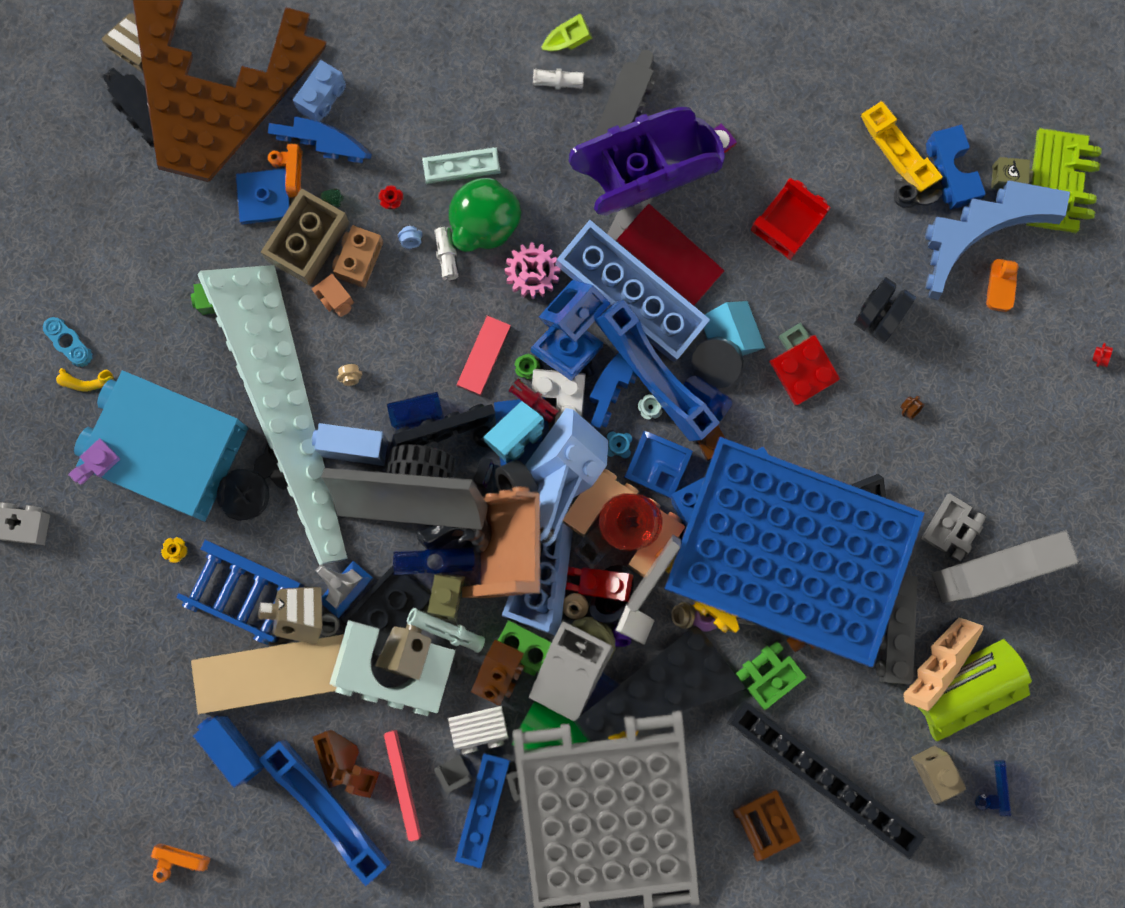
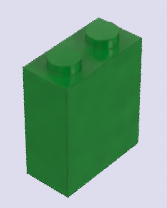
(544, 718)

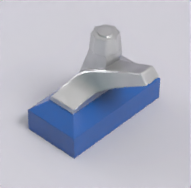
(343, 587)

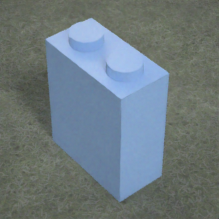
(350, 444)

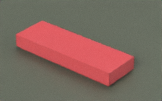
(483, 355)

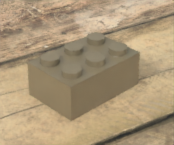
(305, 237)

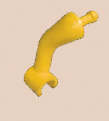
(66, 380)

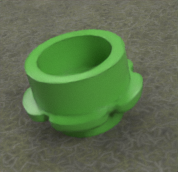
(520, 363)

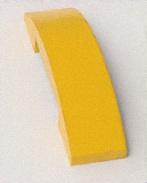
(898, 149)

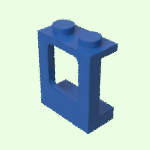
(575, 309)

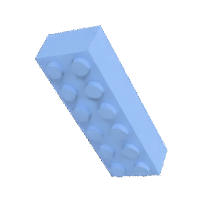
(663, 313)

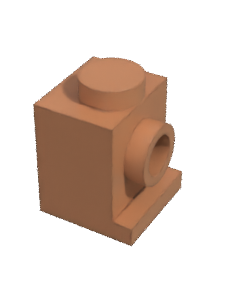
(334, 295)

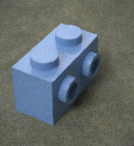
(319, 91)

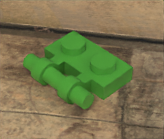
(774, 683)

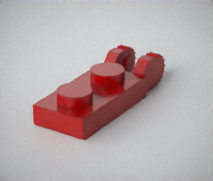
(601, 583)

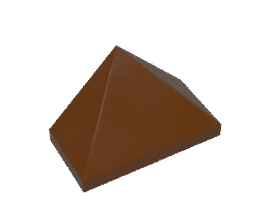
(333, 753)

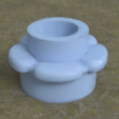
(408, 234)

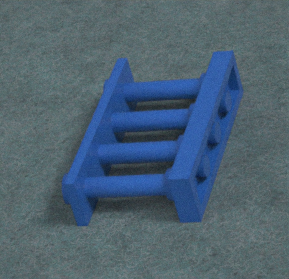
(239, 566)

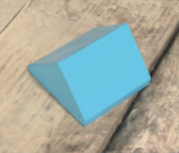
(735, 324)

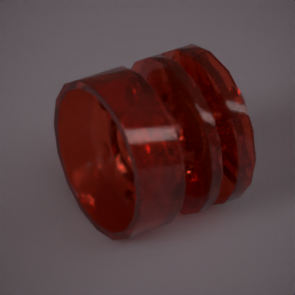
(616, 523)

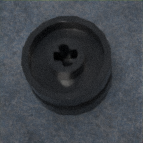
(881, 308)

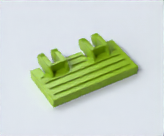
(1054, 167)

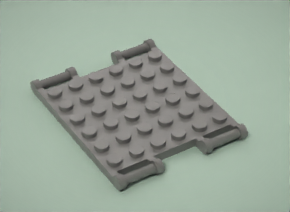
(608, 816)

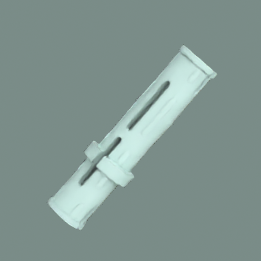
(455, 634)

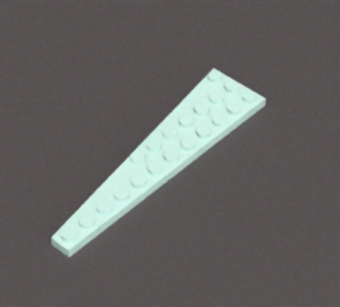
(261, 340)

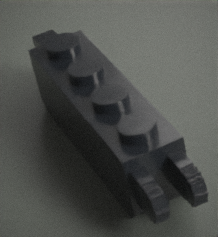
(131, 97)

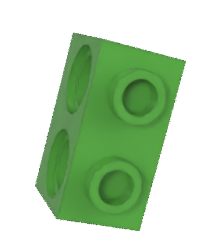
(527, 642)

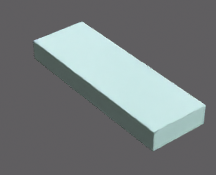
(461, 165)

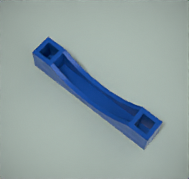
(630, 340)
(348, 837)

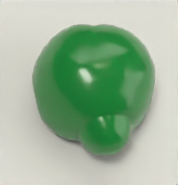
(483, 215)

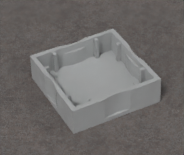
(1005, 567)

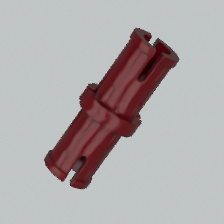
(534, 400)

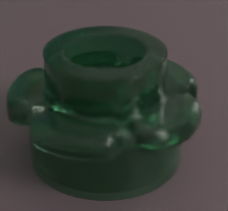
(332, 197)

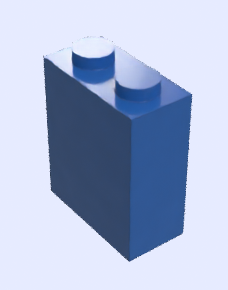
(228, 750)

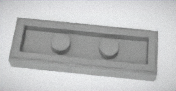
(654, 573)

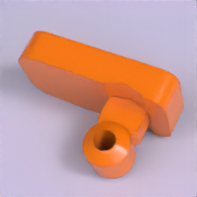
(293, 162)
(1002, 285)
(171, 855)

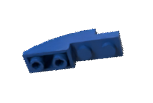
(329, 139)
(606, 391)

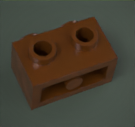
(497, 673)

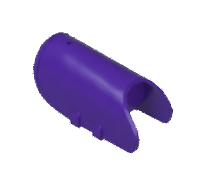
(648, 157)

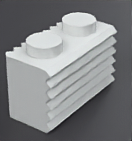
(478, 729)

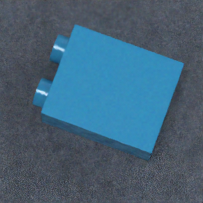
(165, 443)

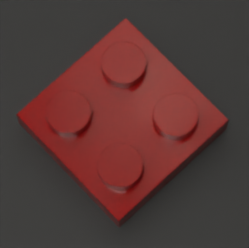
(804, 370)

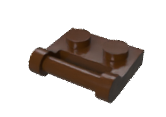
(774, 820)

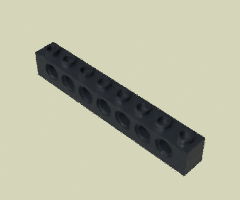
(826, 780)

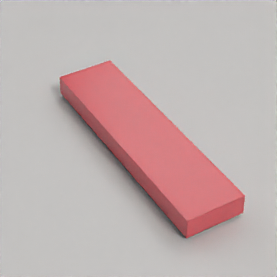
(402, 785)

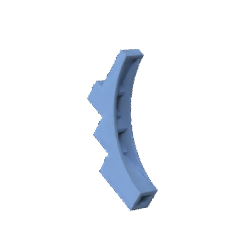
(1014, 205)

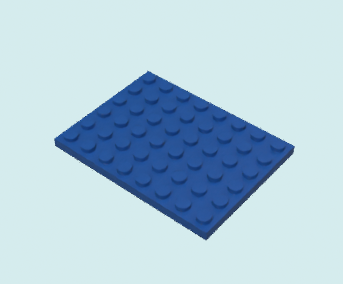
(795, 552)

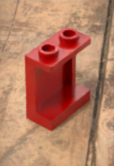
(790, 218)

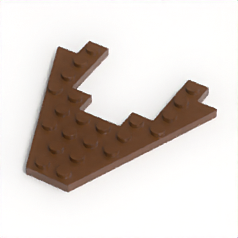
(204, 122)

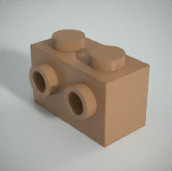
(357, 256)

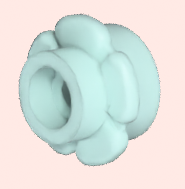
(645, 411)

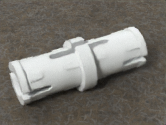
(558, 78)
(446, 253)

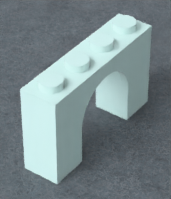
(354, 673)

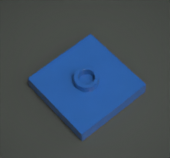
(262, 196)
(564, 354)

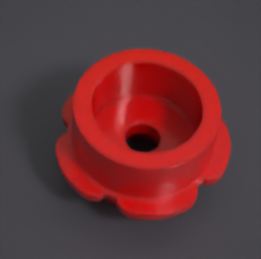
(390, 203)
(1102, 355)

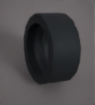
(514, 475)

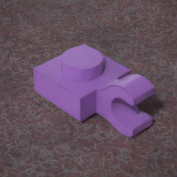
(97, 460)

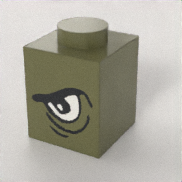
(1012, 170)

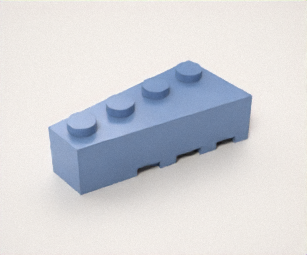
(545, 608)

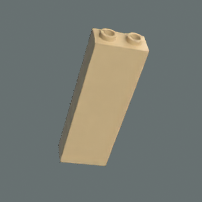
(265, 674)

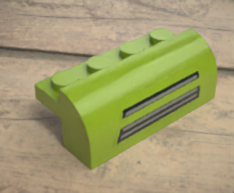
(982, 687)

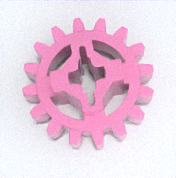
(525, 262)

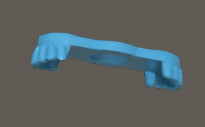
(77, 352)

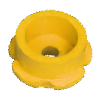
(181, 549)

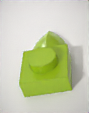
(569, 34)

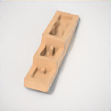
(944, 664)

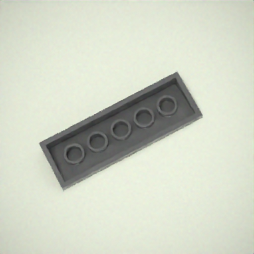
(406, 498)

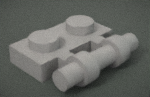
(946, 524)

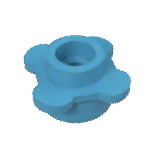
(624, 439)

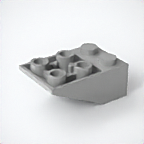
(570, 671)

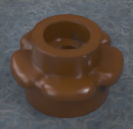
(912, 407)

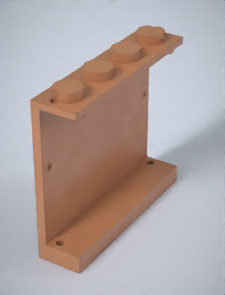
(513, 555)

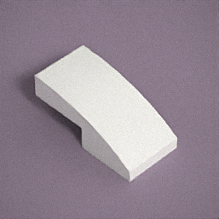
(635, 625)

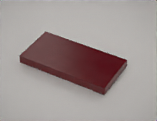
(670, 254)

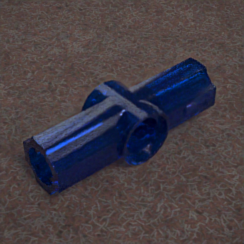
(450, 561)

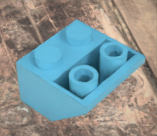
(515, 431)

